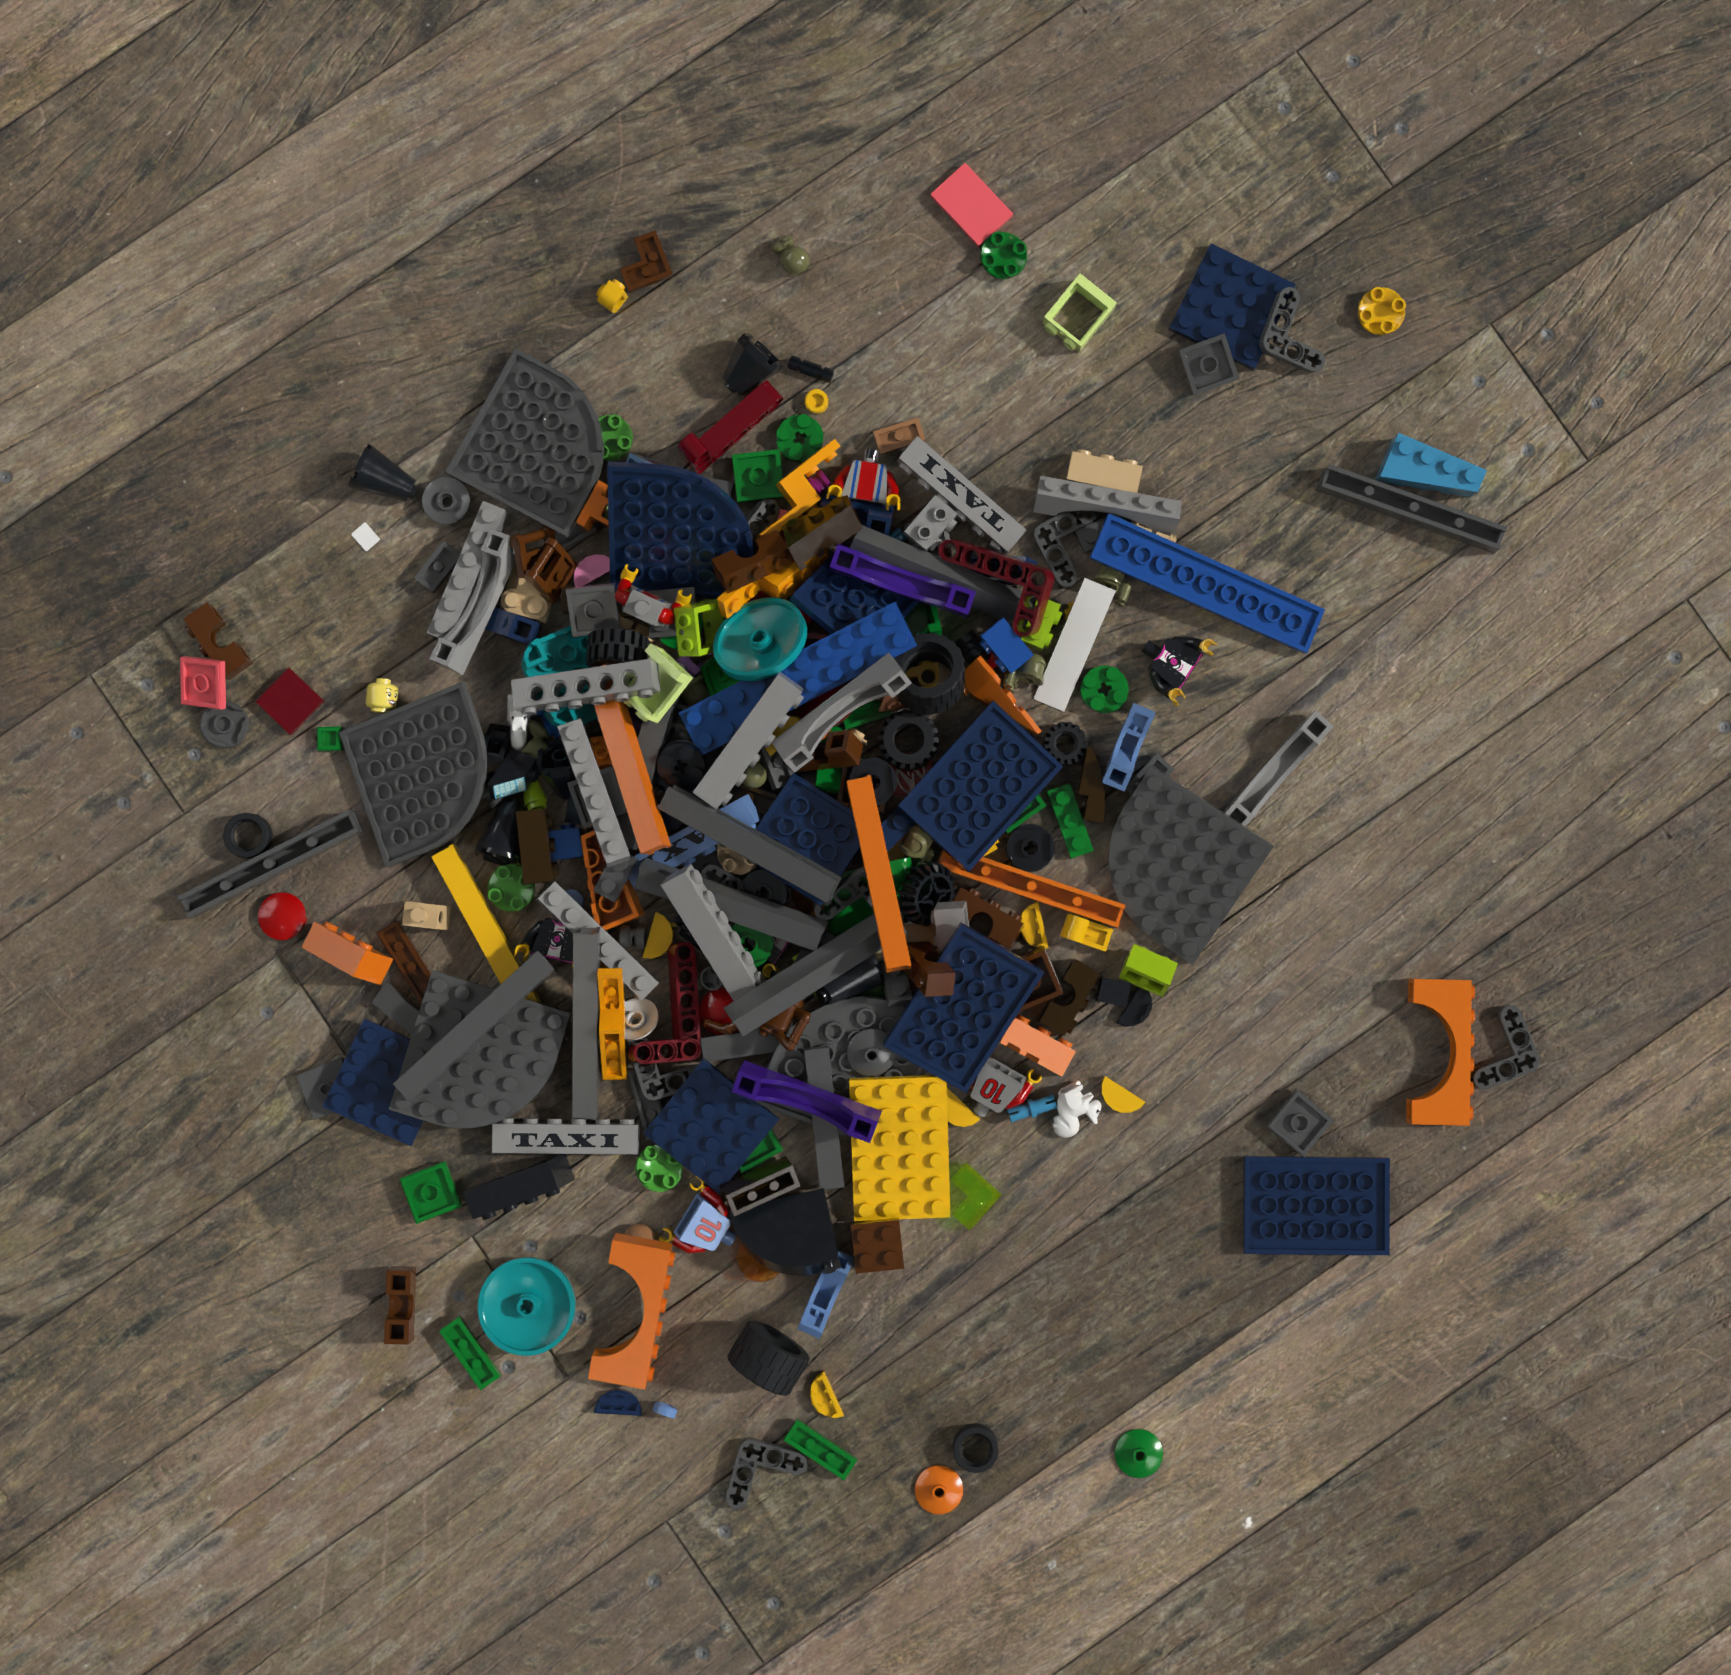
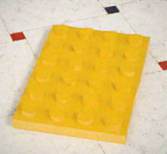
(907, 1161)

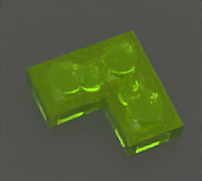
(979, 1193)

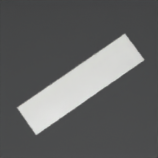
(1074, 644)

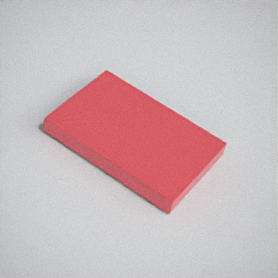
(971, 205)

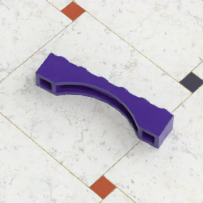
(902, 582)
(770, 1086)

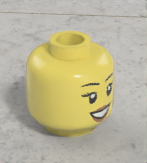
(381, 696)

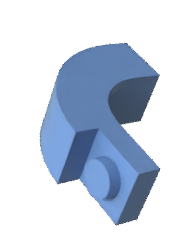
(1127, 746)
(823, 1298)

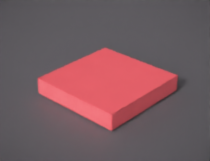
(203, 682)

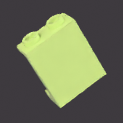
(672, 683)

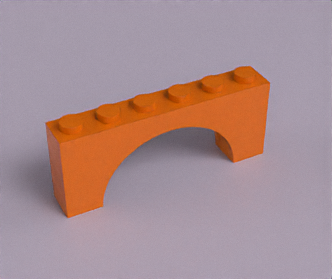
(1450, 1099)
(648, 1265)

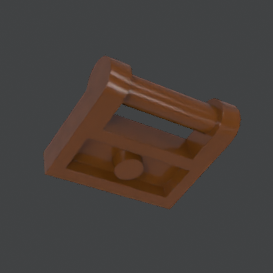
(526, 558)
(556, 574)

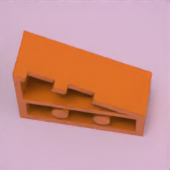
(346, 953)
(1038, 1045)

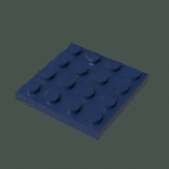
(1229, 299)
(840, 600)
(813, 827)
(366, 1083)
(710, 1126)

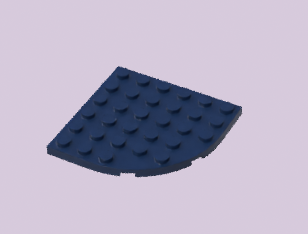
(671, 527)

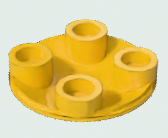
(1381, 311)

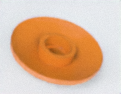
(938, 1477)

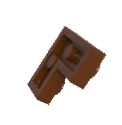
(653, 266)

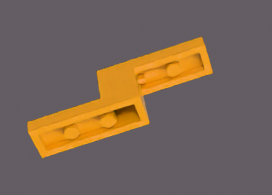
(797, 488)
(777, 585)
(612, 1023)

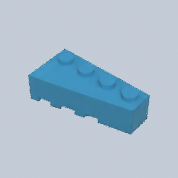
(1428, 468)

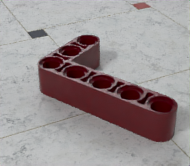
(704, 451)
(1006, 572)
(678, 1013)

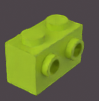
(1043, 637)
(1148, 970)

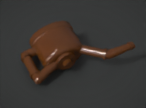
(776, 1027)

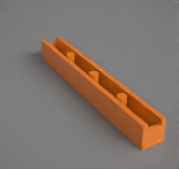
(632, 775)
(878, 874)
(1039, 889)

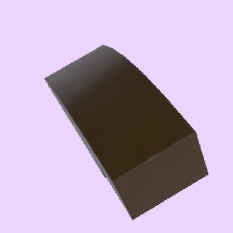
(1092, 788)

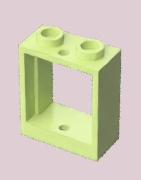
(1091, 293)

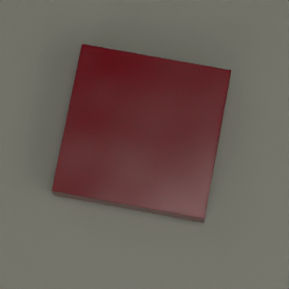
(290, 701)

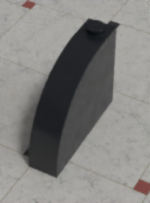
(791, 1234)

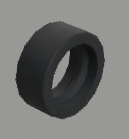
(231, 826)
(988, 1462)

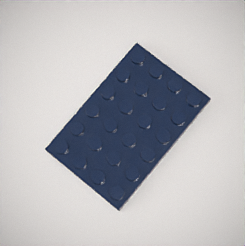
(980, 786)
(960, 1031)
(1316, 1205)

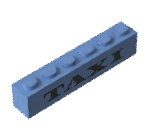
(691, 842)

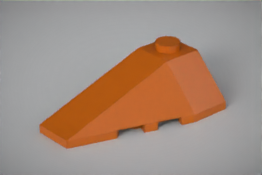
(985, 687)

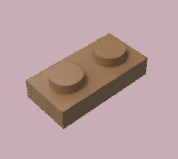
(898, 436)

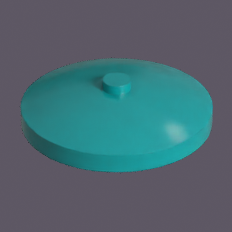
(760, 639)
(526, 1306)

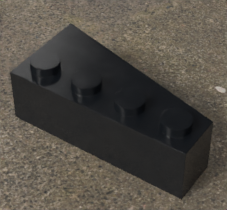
(519, 1186)

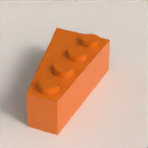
(606, 912)

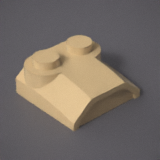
(524, 599)

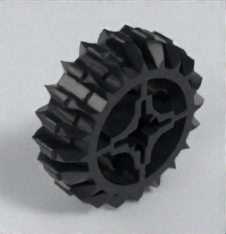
(922, 890)

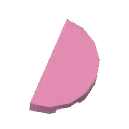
(591, 569)

